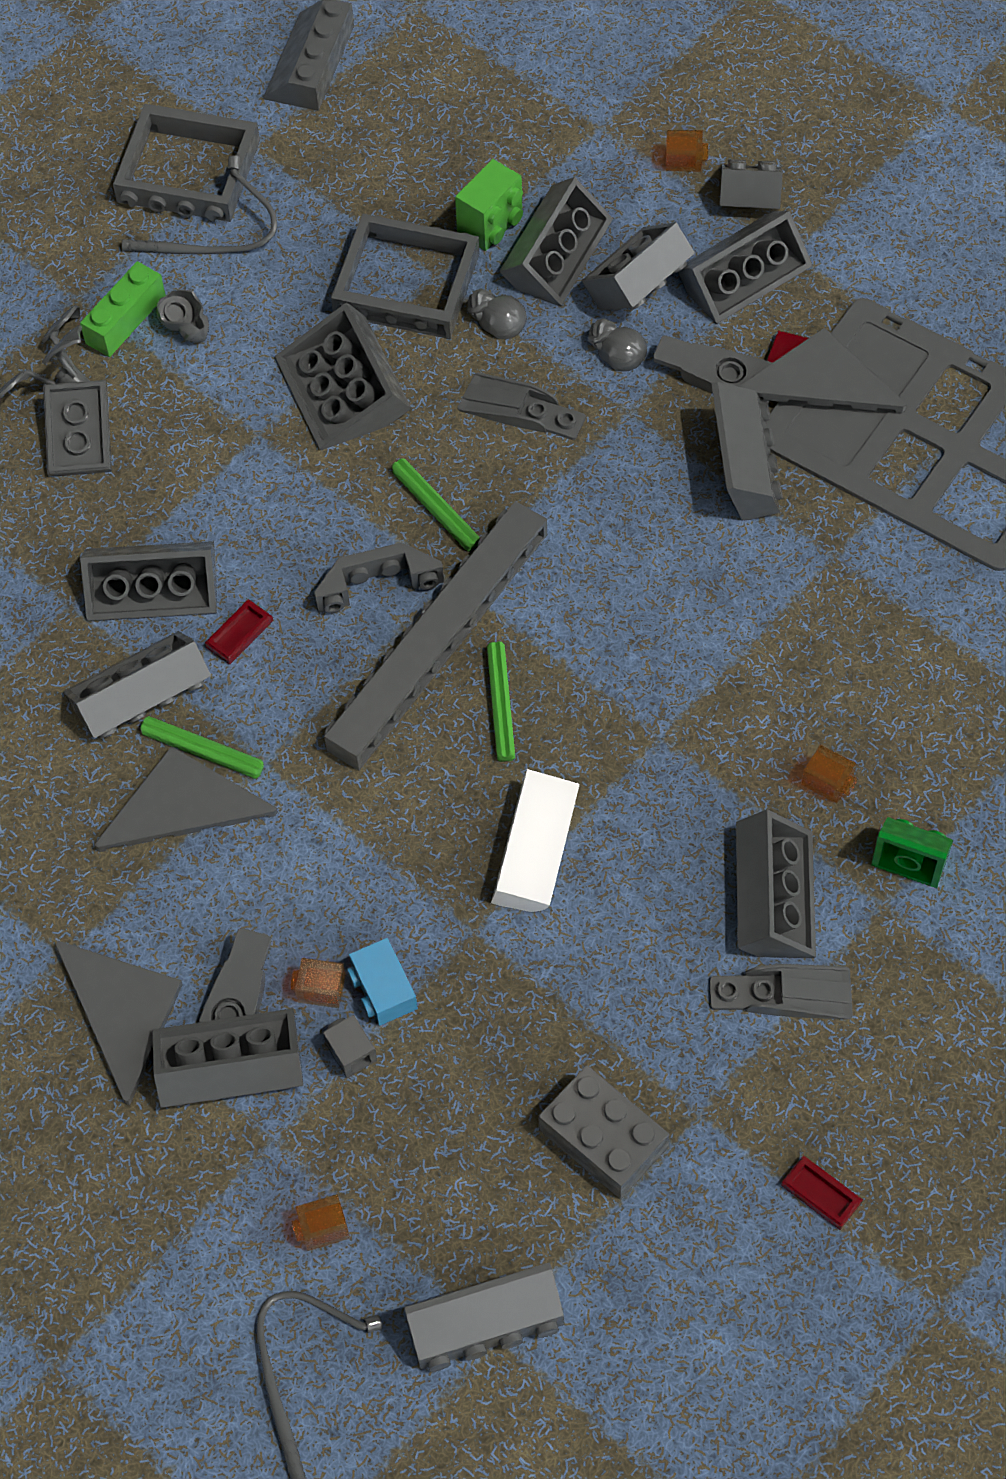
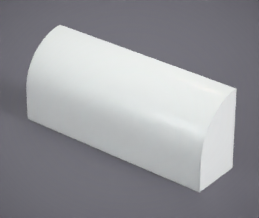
(535, 842)

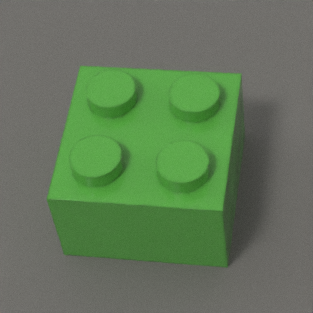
(490, 204)

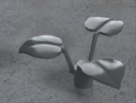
(69, 372)

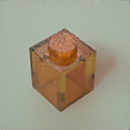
(685, 150)
(829, 774)
(319, 982)
(320, 1223)

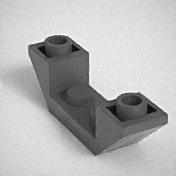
(357, 568)

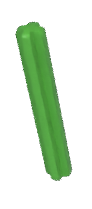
(435, 504)
(501, 701)
(202, 747)

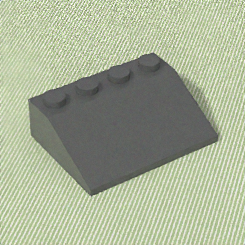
(342, 379)

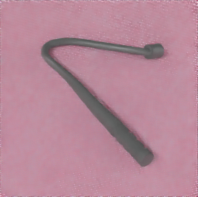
(178, 248)
(282, 1424)

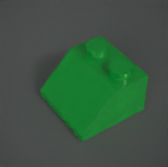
(911, 851)

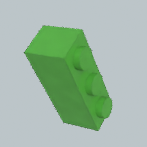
(122, 309)

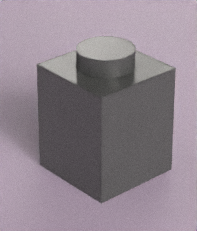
(349, 1045)

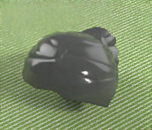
(183, 313)
(498, 315)
(618, 346)

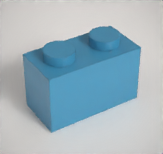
(382, 982)

